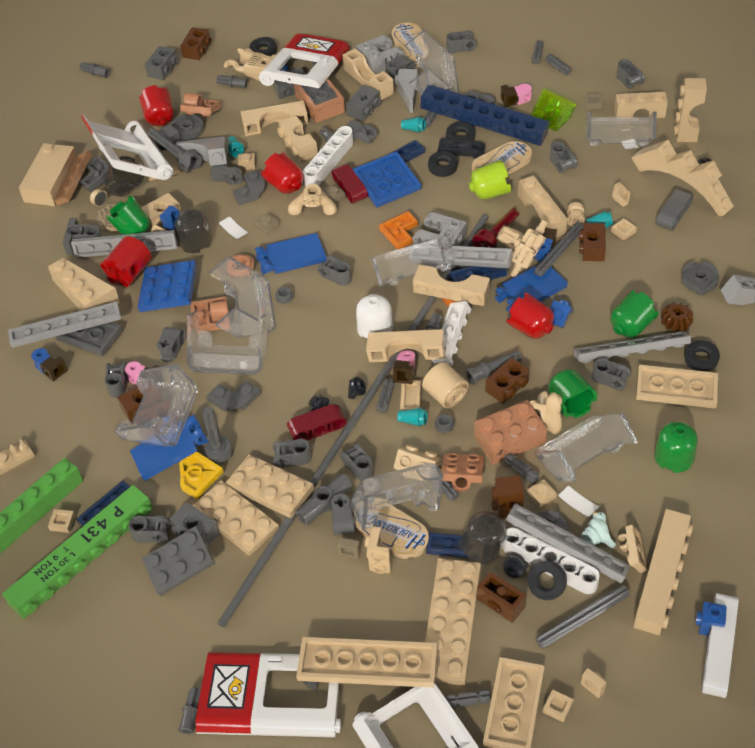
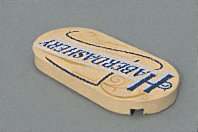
(403, 34)
(512, 154)
(399, 532)

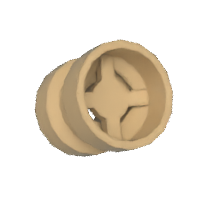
(575, 213)

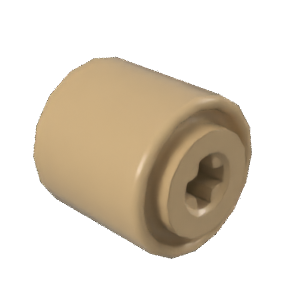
(445, 385)

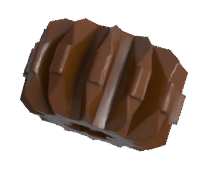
(677, 317)

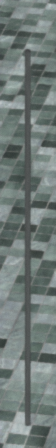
(336, 446)

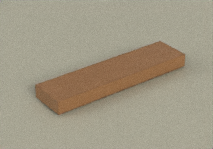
(73, 177)

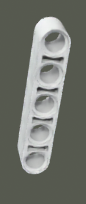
(328, 156)
(543, 552)
(720, 650)

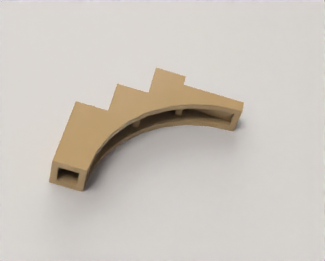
(685, 166)

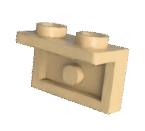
(411, 456)
(377, 554)

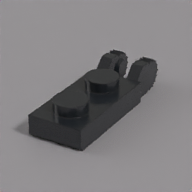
(462, 147)

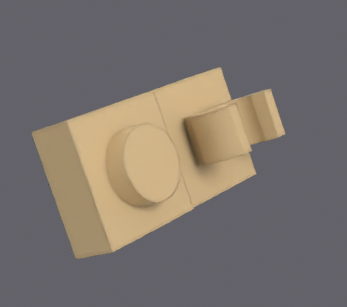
(15, 456)
(635, 547)

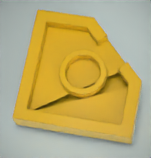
(198, 474)

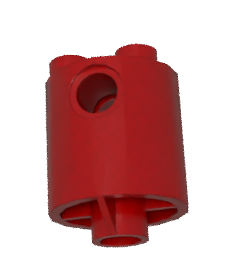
(126, 261)

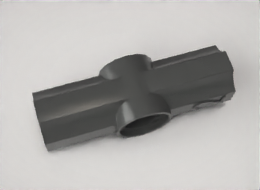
(316, 506)

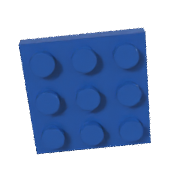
(387, 179)
(167, 286)

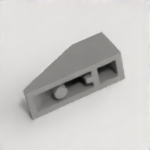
(405, 90)
(739, 290)

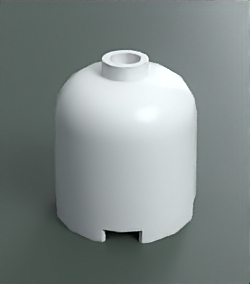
(373, 315)

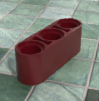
(349, 183)
(316, 423)

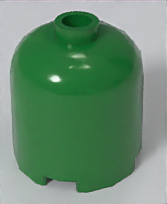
(129, 217)
(633, 314)
(575, 392)
(676, 447)

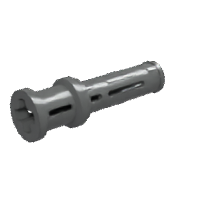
(486, 369)

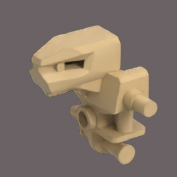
(524, 246)

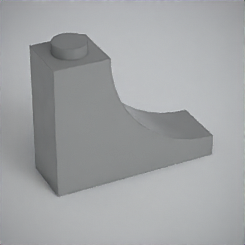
(210, 149)

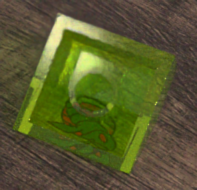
(553, 109)

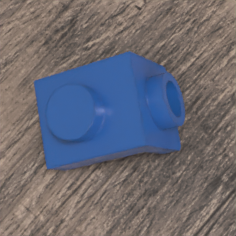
(561, 312)
(710, 615)

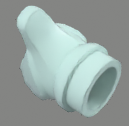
(598, 531)

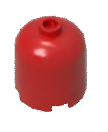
(156, 105)
(283, 173)
(531, 317)

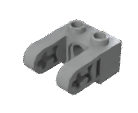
(378, 52)
(445, 225)

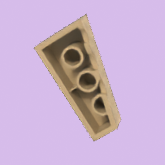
(80, 286)

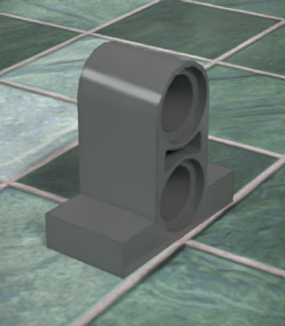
(77, 231)

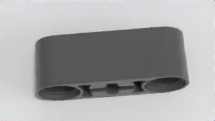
(674, 209)

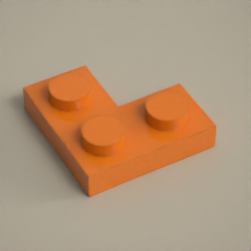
(396, 229)

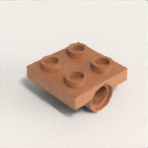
(195, 104)
(210, 312)
(464, 466)

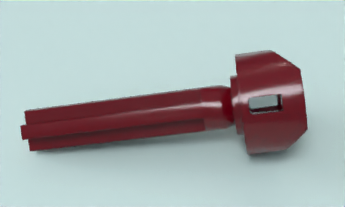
(487, 238)

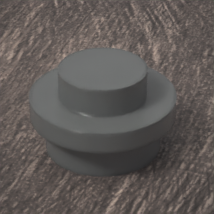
(284, 295)
(444, 423)

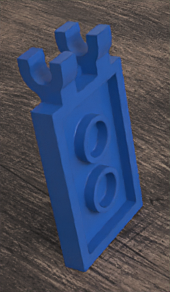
(291, 254)
(539, 287)
(154, 459)

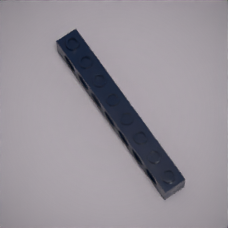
(484, 115)

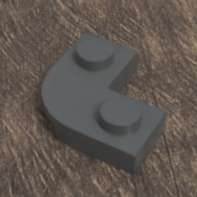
(98, 169)
(251, 192)
(228, 400)

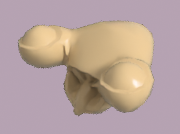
(312, 197)
(548, 409)

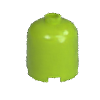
(489, 181)

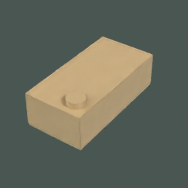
(47, 174)

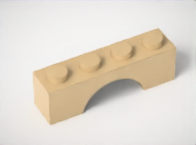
(357, 67)
(693, 94)
(257, 119)
(533, 193)
(473, 289)
(384, 345)

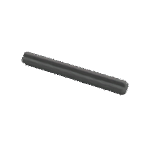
(558, 249)
(582, 616)

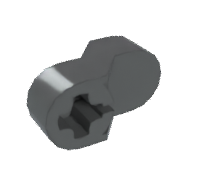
(363, 132)
(223, 173)

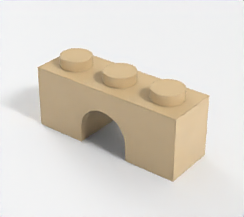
(627, 104)
(301, 145)

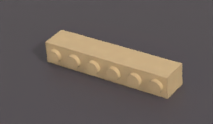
(662, 572)

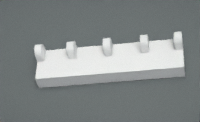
(452, 328)

